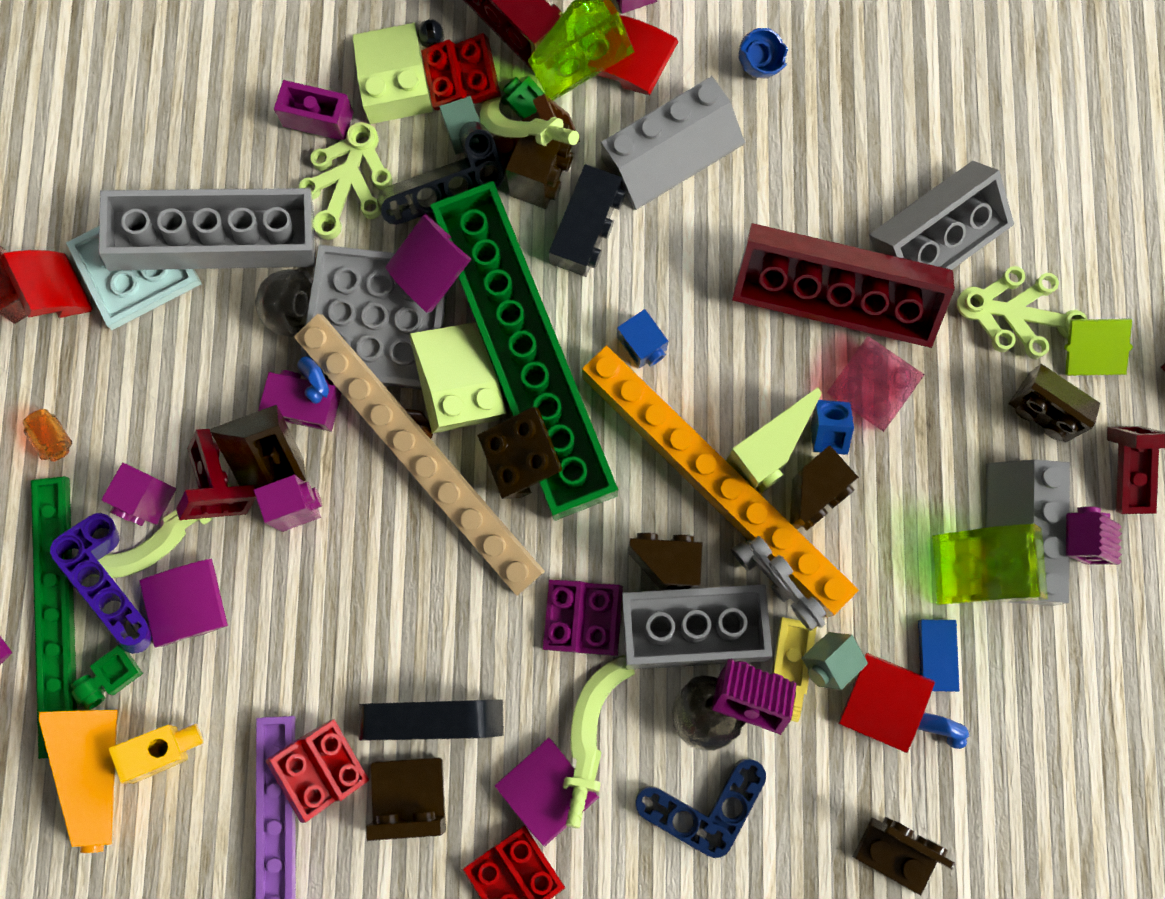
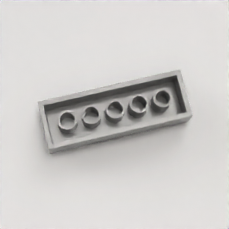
(206, 229)

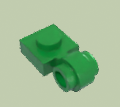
(112, 673)

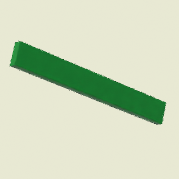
(52, 601)

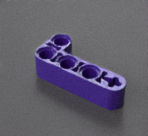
(106, 589)

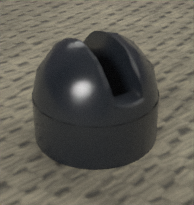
(437, 30)

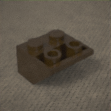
(536, 170)
(1055, 404)
(260, 448)
(817, 484)
(668, 563)

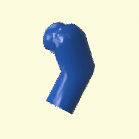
(315, 376)
(943, 726)

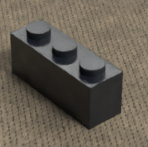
(586, 221)

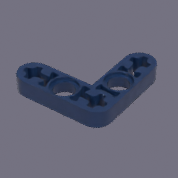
(716, 819)

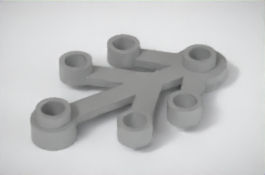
(754, 554)

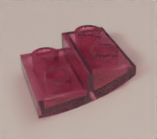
(876, 383)

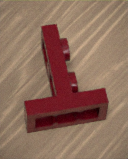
(1137, 468)
(213, 495)

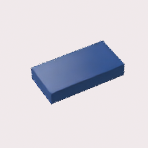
(939, 653)

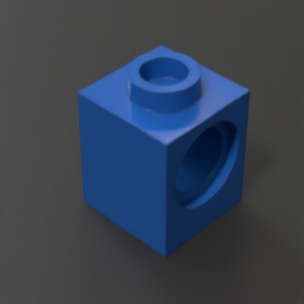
(643, 339)
(832, 426)

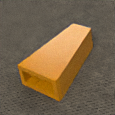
(83, 772)

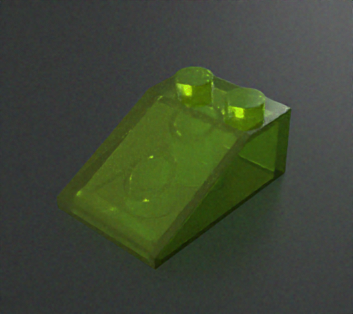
(580, 46)
(990, 565)

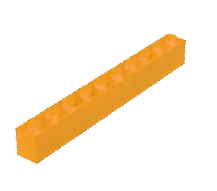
(716, 479)

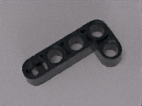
(439, 178)
(431, 720)

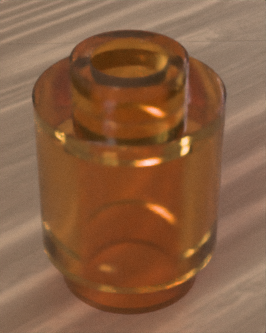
(47, 435)

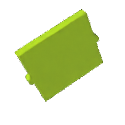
(1098, 346)

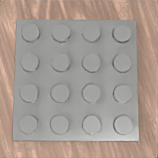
(370, 311)

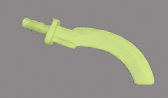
(544, 130)
(151, 550)
(584, 734)

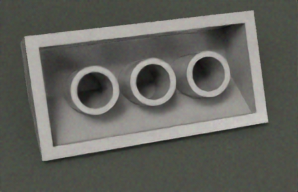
(673, 142)
(949, 219)
(1038, 495)
(696, 627)

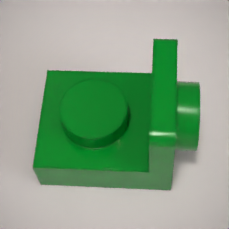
(520, 96)

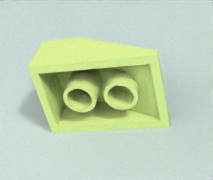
(391, 73)
(456, 377)
(770, 447)

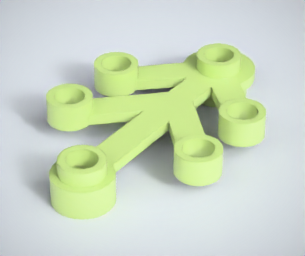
(346, 176)
(1015, 311)

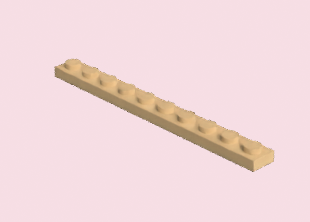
(419, 454)

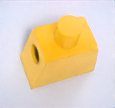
(141, 758)

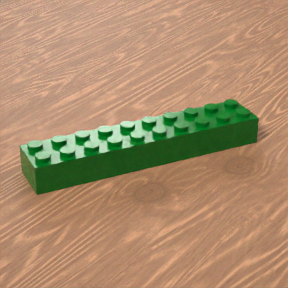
(525, 346)

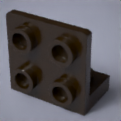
(520, 453)
(407, 799)
(894, 853)

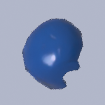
(762, 53)

